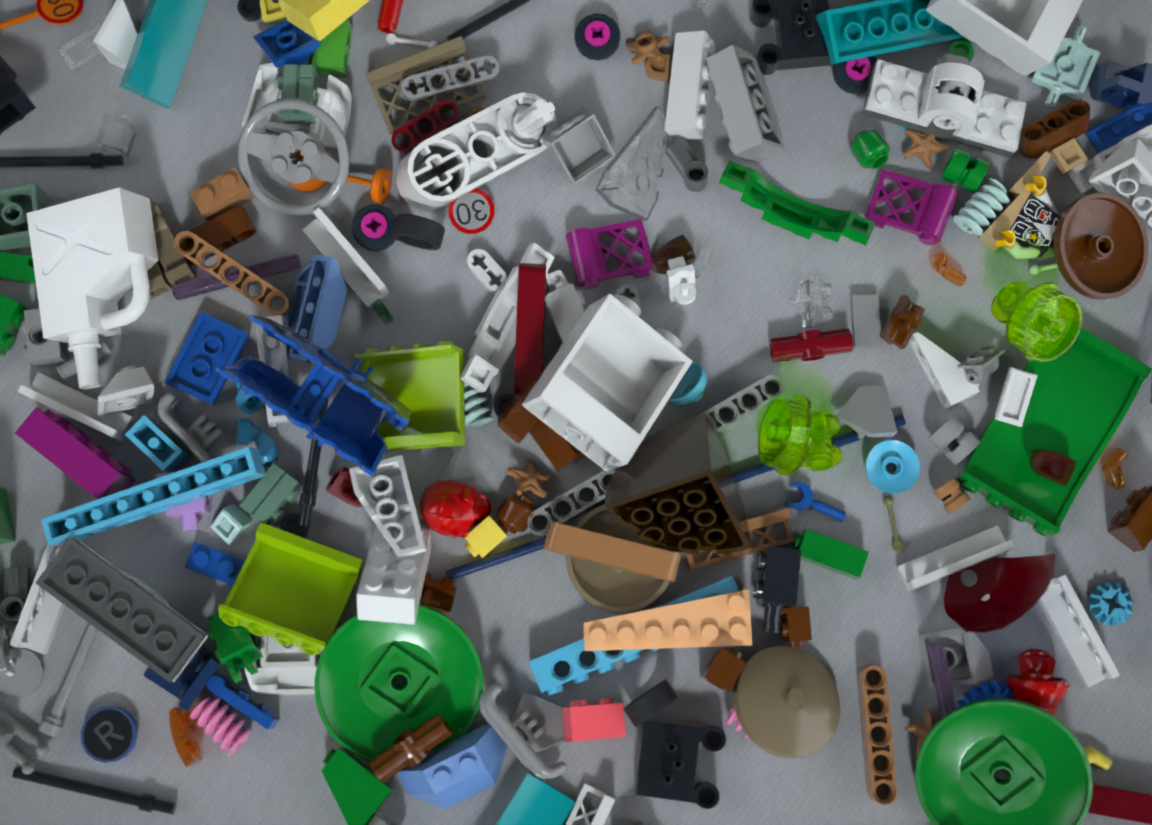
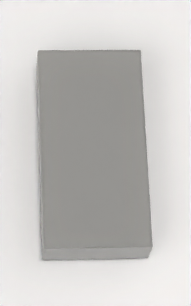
(866, 321)

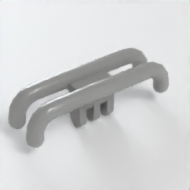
(196, 436)
(8, 728)
(518, 735)

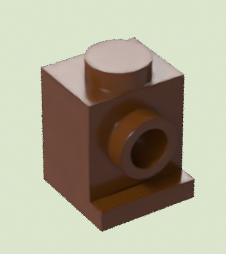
(796, 626)

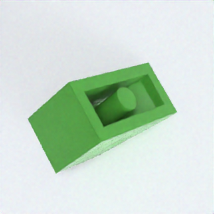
(334, 52)

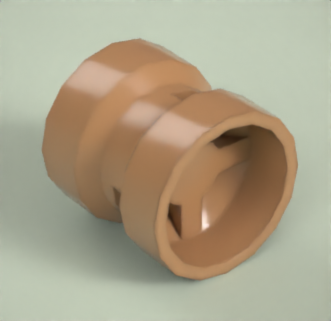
(951, 495)

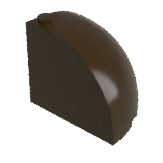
(680, 492)

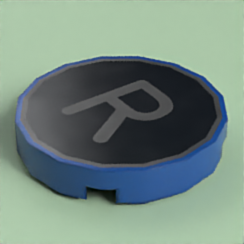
(109, 734)

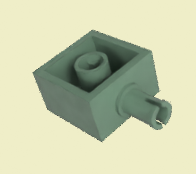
(13, 218)

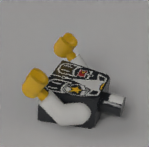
(1034, 226)

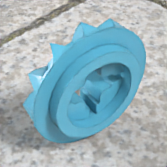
(1099, 607)

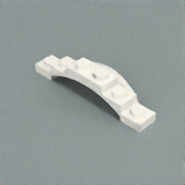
(498, 327)

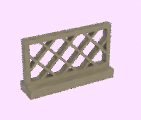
(416, 64)

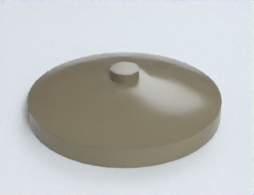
(608, 586)
(786, 702)

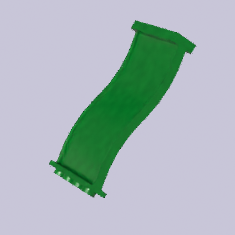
(1071, 412)

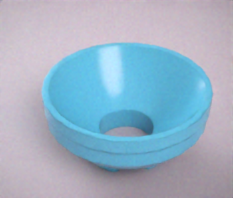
(690, 386)

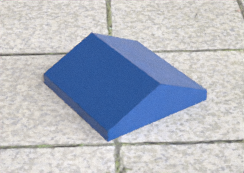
(286, 44)

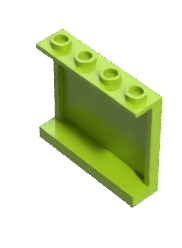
(429, 386)
(291, 590)

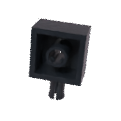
(776, 583)

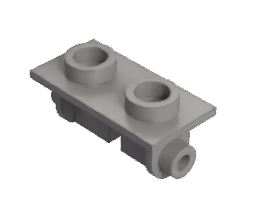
(981, 363)

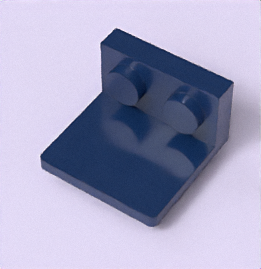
(192, 678)

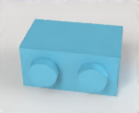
(157, 444)

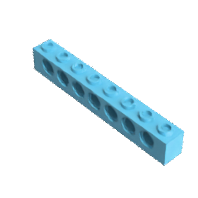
(154, 496)
(544, 666)

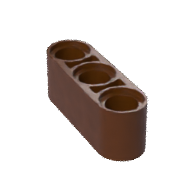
(1055, 129)
(223, 231)

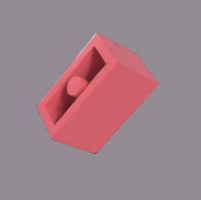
(593, 721)

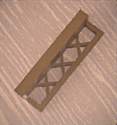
(754, 525)

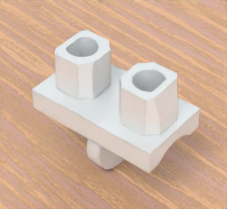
(681, 281)

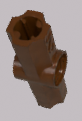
(410, 747)

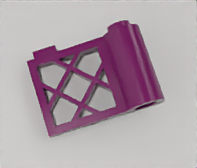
(932, 213)
(588, 256)

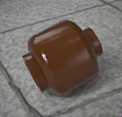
(515, 511)

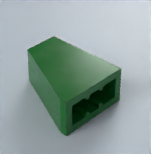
(354, 786)

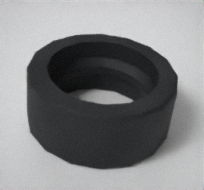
(418, 231)
(650, 703)

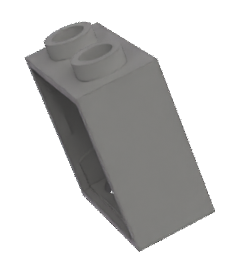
(578, 146)

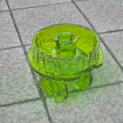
(1038, 319)
(797, 437)

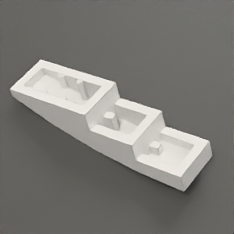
(1081, 173)

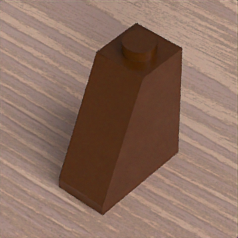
(516, 419)

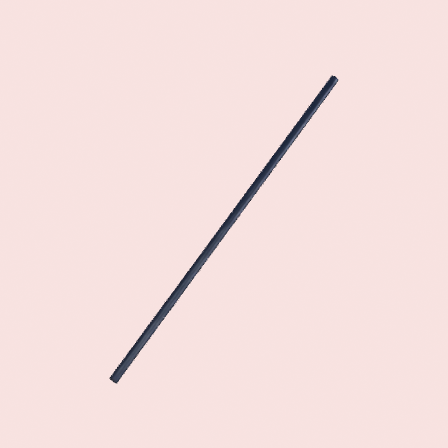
(538, 544)

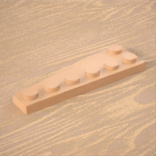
(690, 624)

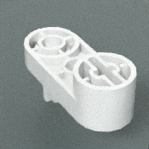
(506, 131)

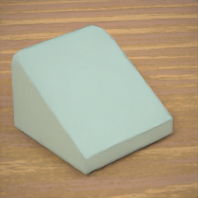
(230, 523)

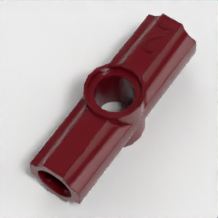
(811, 345)

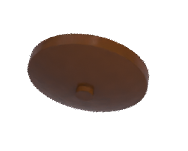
(1101, 246)

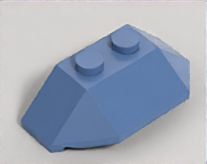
(316, 303)
(457, 768)

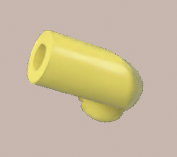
(1098, 758)

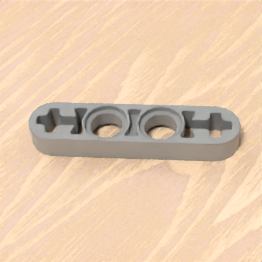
(449, 73)

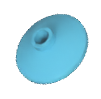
(905, 463)

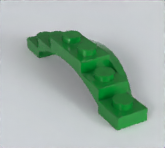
(793, 213)

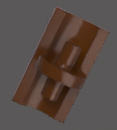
(902, 322)
(438, 594)

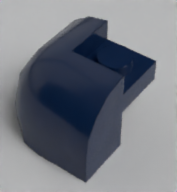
(1121, 85)

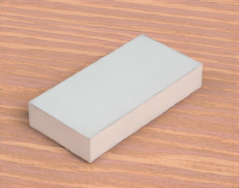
(1015, 397)

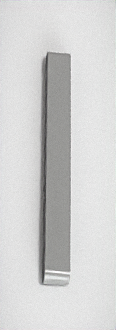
(733, 404)

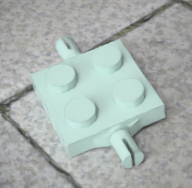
(1068, 70)

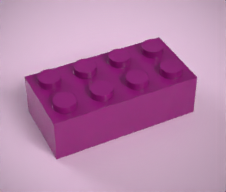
(74, 453)

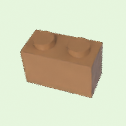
(221, 194)

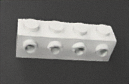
(689, 86)

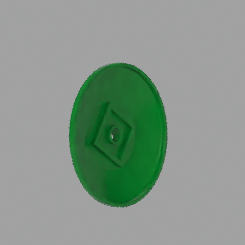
(356, 674)
(964, 749)

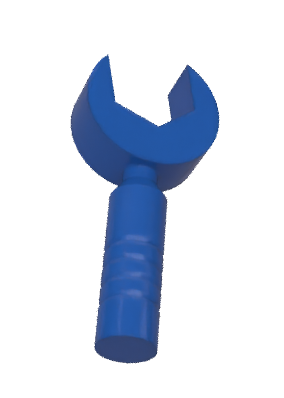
(816, 504)

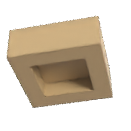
(1068, 156)

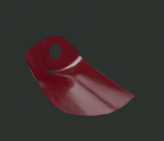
(1013, 590)

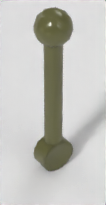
(897, 545)

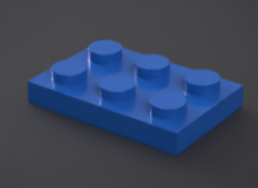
(206, 347)

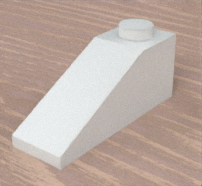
(942, 371)

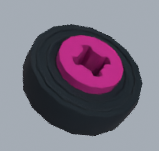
(597, 46)
(853, 79)
(377, 237)

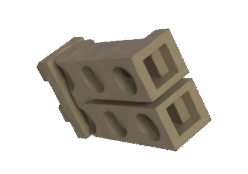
(171, 260)

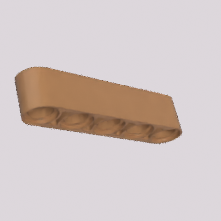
(221, 268)
(612, 552)
(885, 745)

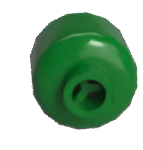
(870, 149)

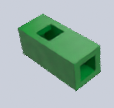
(831, 554)

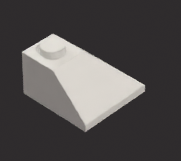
(118, 34)
(126, 391)

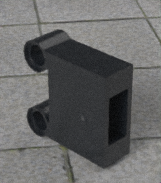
(797, 34)
(13, 99)
(670, 762)

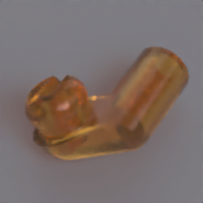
(946, 271)
(1113, 471)

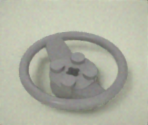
(282, 151)

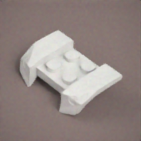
(334, 101)
(283, 670)

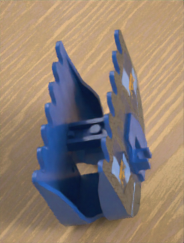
(352, 417)

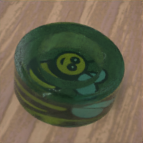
(382, 311)

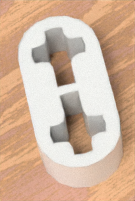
(483, 275)

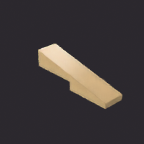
(1018, 196)

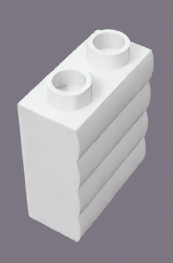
(1016, 31)
(608, 381)

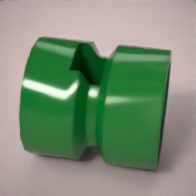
(965, 170)

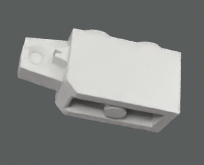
(563, 304)

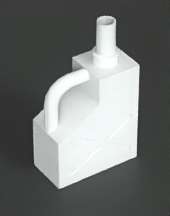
(84, 263)

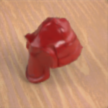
(453, 507)
(1037, 682)

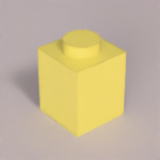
(484, 538)

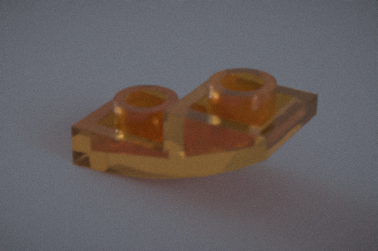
(181, 726)

